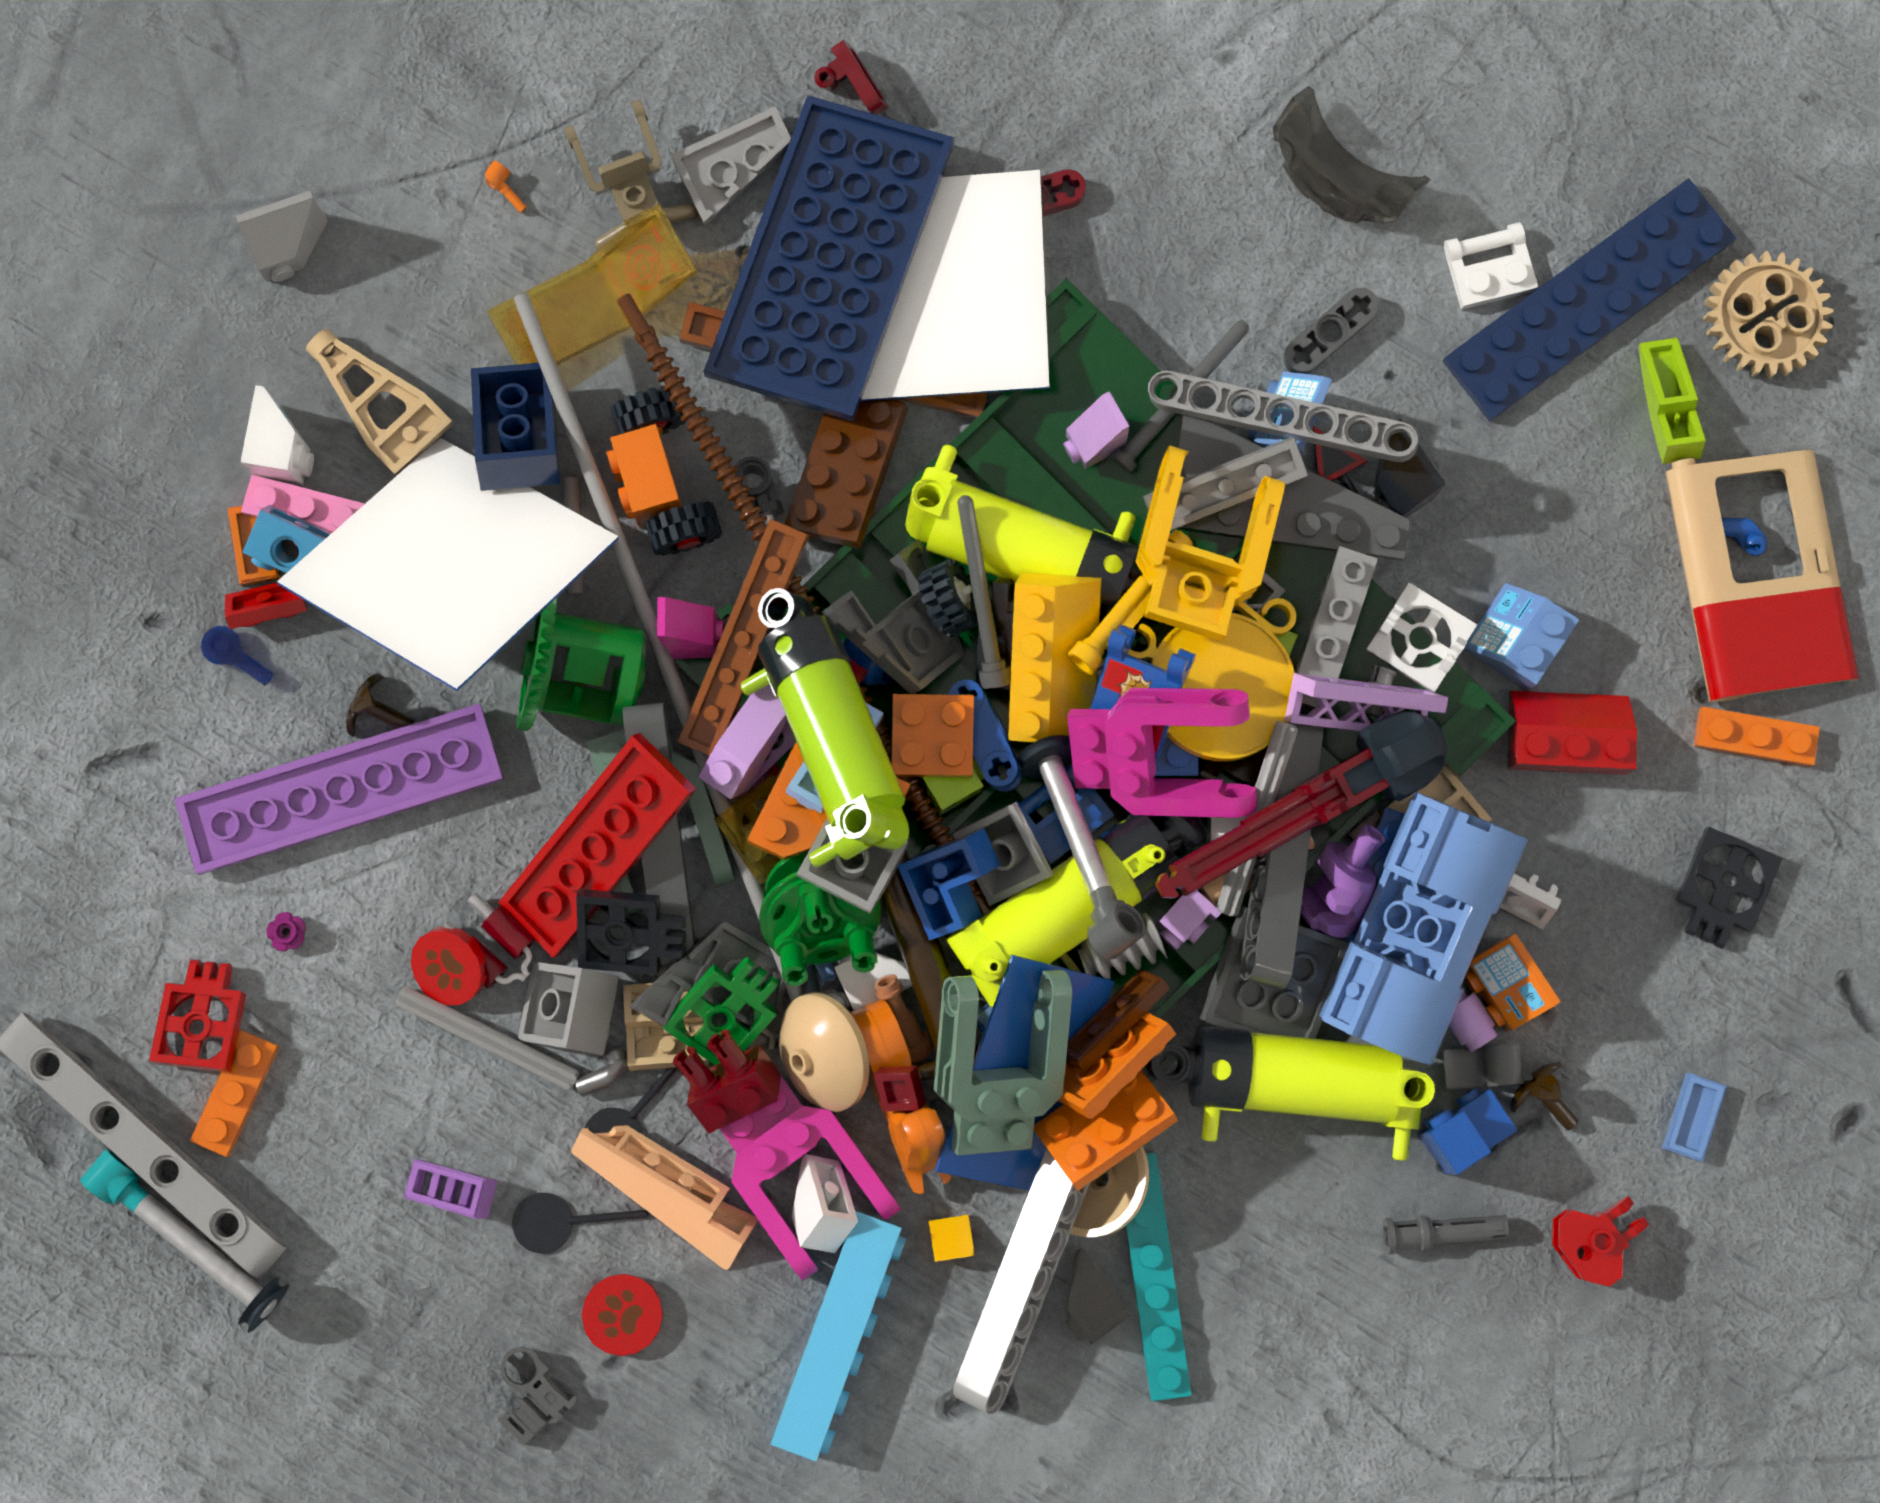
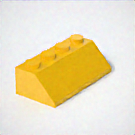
(1047, 623)

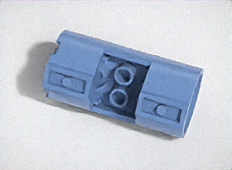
(1422, 929)

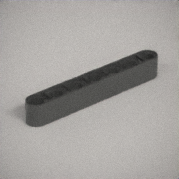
(664, 859)
(1279, 881)

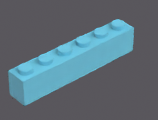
(836, 1337)

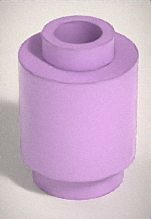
(1472, 1023)

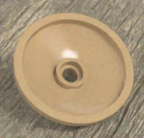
(824, 1052)
(1116, 1203)

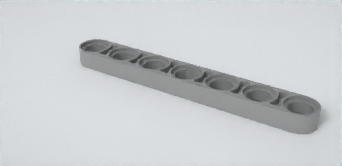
(1298, 428)

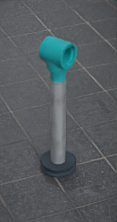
(117, 1183)

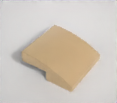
(647, 1041)

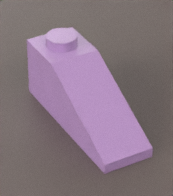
(1097, 432)
(745, 744)

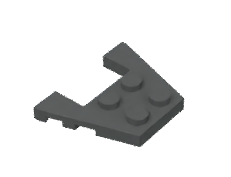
(905, 639)
(725, 948)

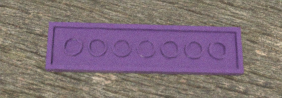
(339, 789)

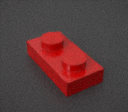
(260, 605)

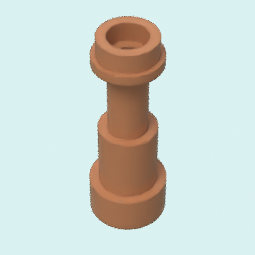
(917, 1040)

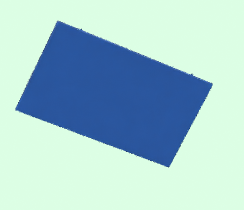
(1007, 1046)

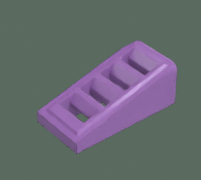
(482, 1195)

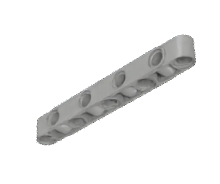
(141, 1145)

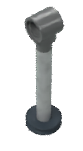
(1115, 923)

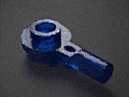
(224, 647)

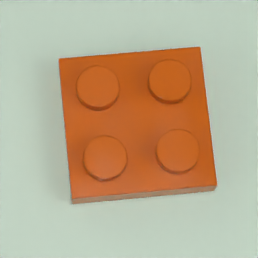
(932, 735)

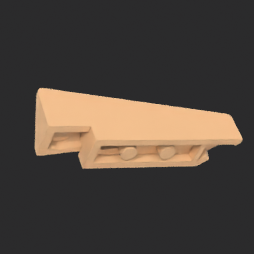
(669, 1190)

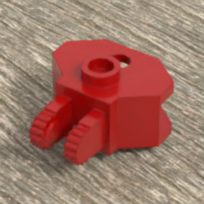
(1599, 1239)

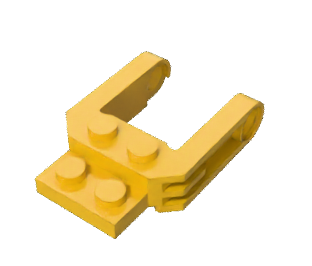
(1191, 584)

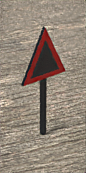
(1336, 463)

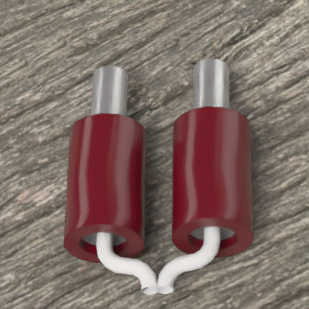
(507, 934)

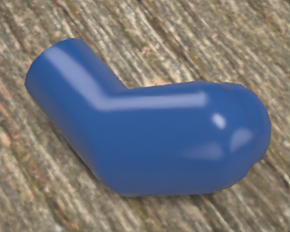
(1746, 534)

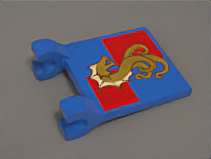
(1126, 672)

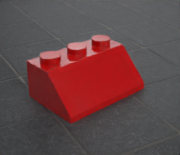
(1571, 733)

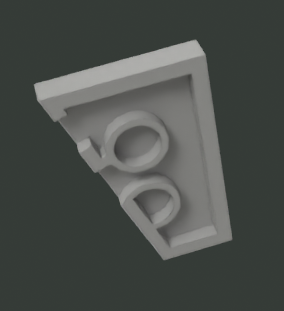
(730, 161)

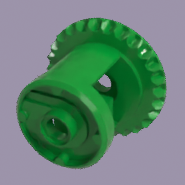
(585, 662)

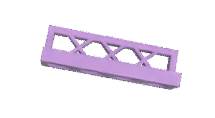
(1360, 697)

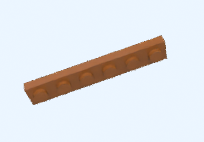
(738, 646)

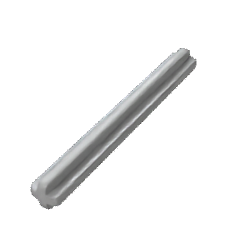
(1266, 792)
(487, 1038)

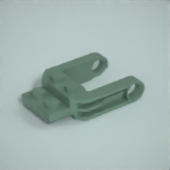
(604, 751)
(1000, 1105)

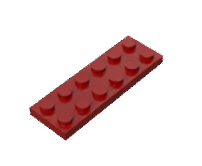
(597, 842)

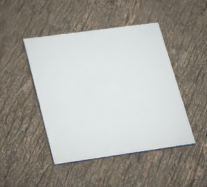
(971, 296)
(447, 566)

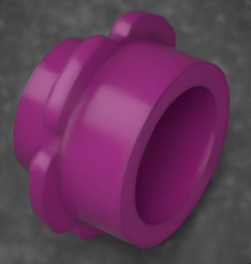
(294, 939)

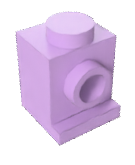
(1186, 919)

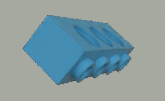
(269, 533)

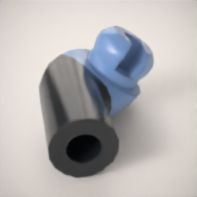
(817, 976)

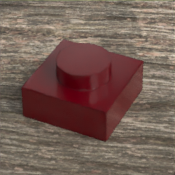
(899, 1088)

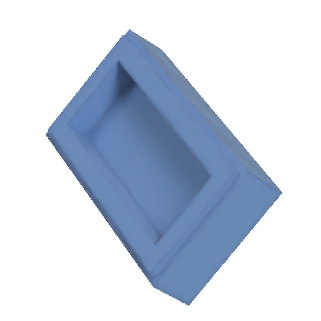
(1694, 1117)

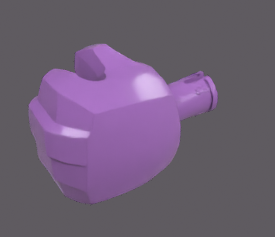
(1346, 888)

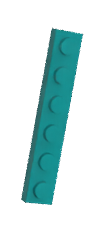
(1157, 1294)

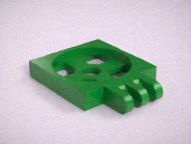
(744, 990)

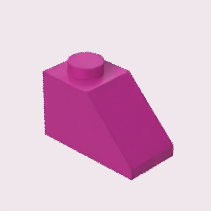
(688, 628)

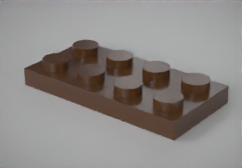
(846, 472)

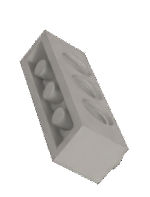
(1335, 616)

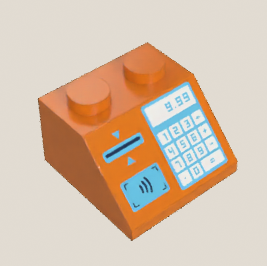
(1510, 983)

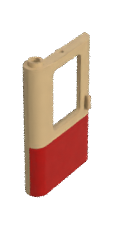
(1766, 630)

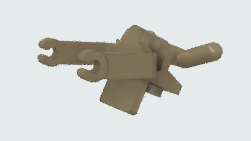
(629, 179)

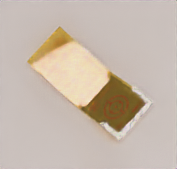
(581, 304)

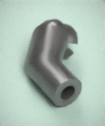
(605, 1076)

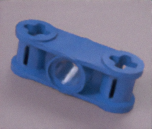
(990, 739)

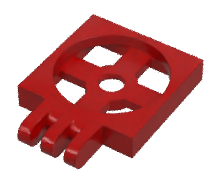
(202, 990)

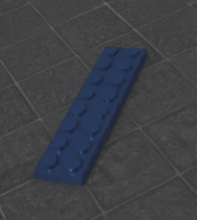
(1589, 299)

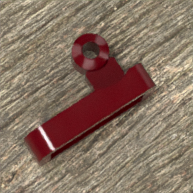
(850, 66)

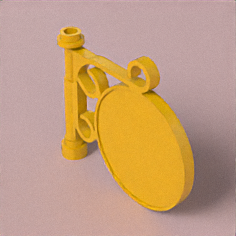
(1245, 660)

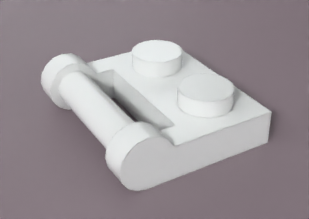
(1493, 278)

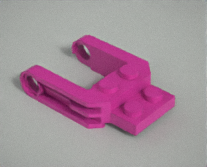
(1118, 754)
(774, 1140)

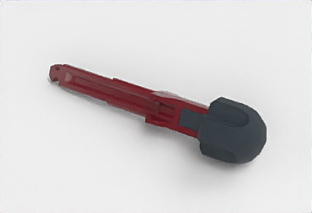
(1393, 758)

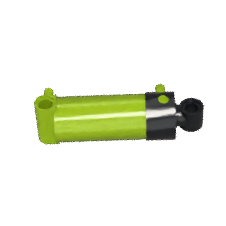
(831, 726)

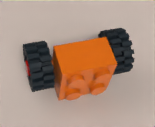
(649, 485)

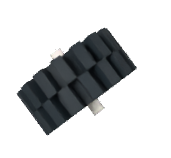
(949, 597)

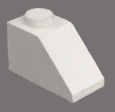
(861, 986)
(822, 1205)

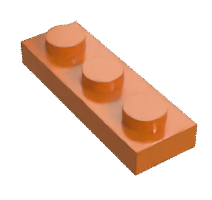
(1756, 736)
(235, 1094)

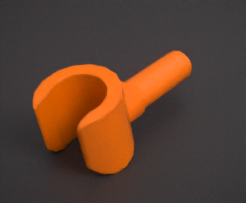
(496, 177)

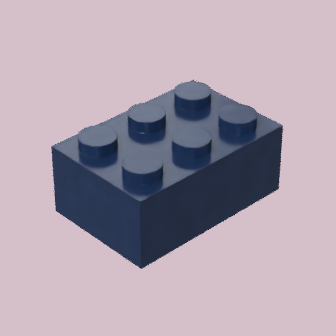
(514, 427)

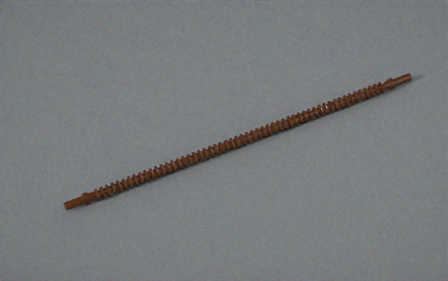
(646, 337)

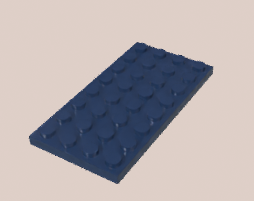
(829, 258)

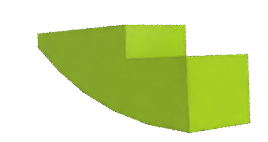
(1671, 400)

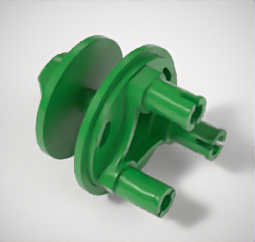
(813, 925)

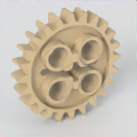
(1787, 344)

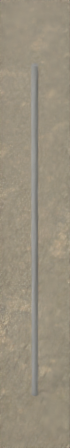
(629, 571)

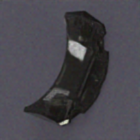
(1333, 175)

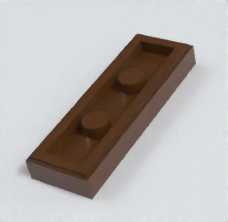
(1114, 1019)

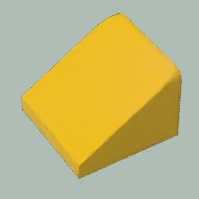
(951, 1238)

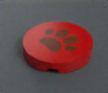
(448, 965)
(622, 1314)

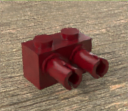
(731, 1088)

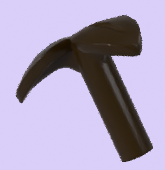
(365, 703)
(1547, 1089)

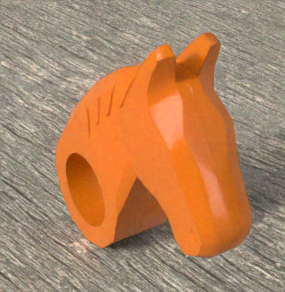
(916, 1133)

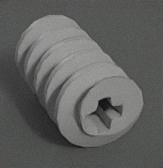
(1146, 946)

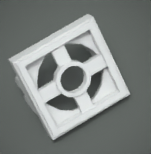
(1427, 677)

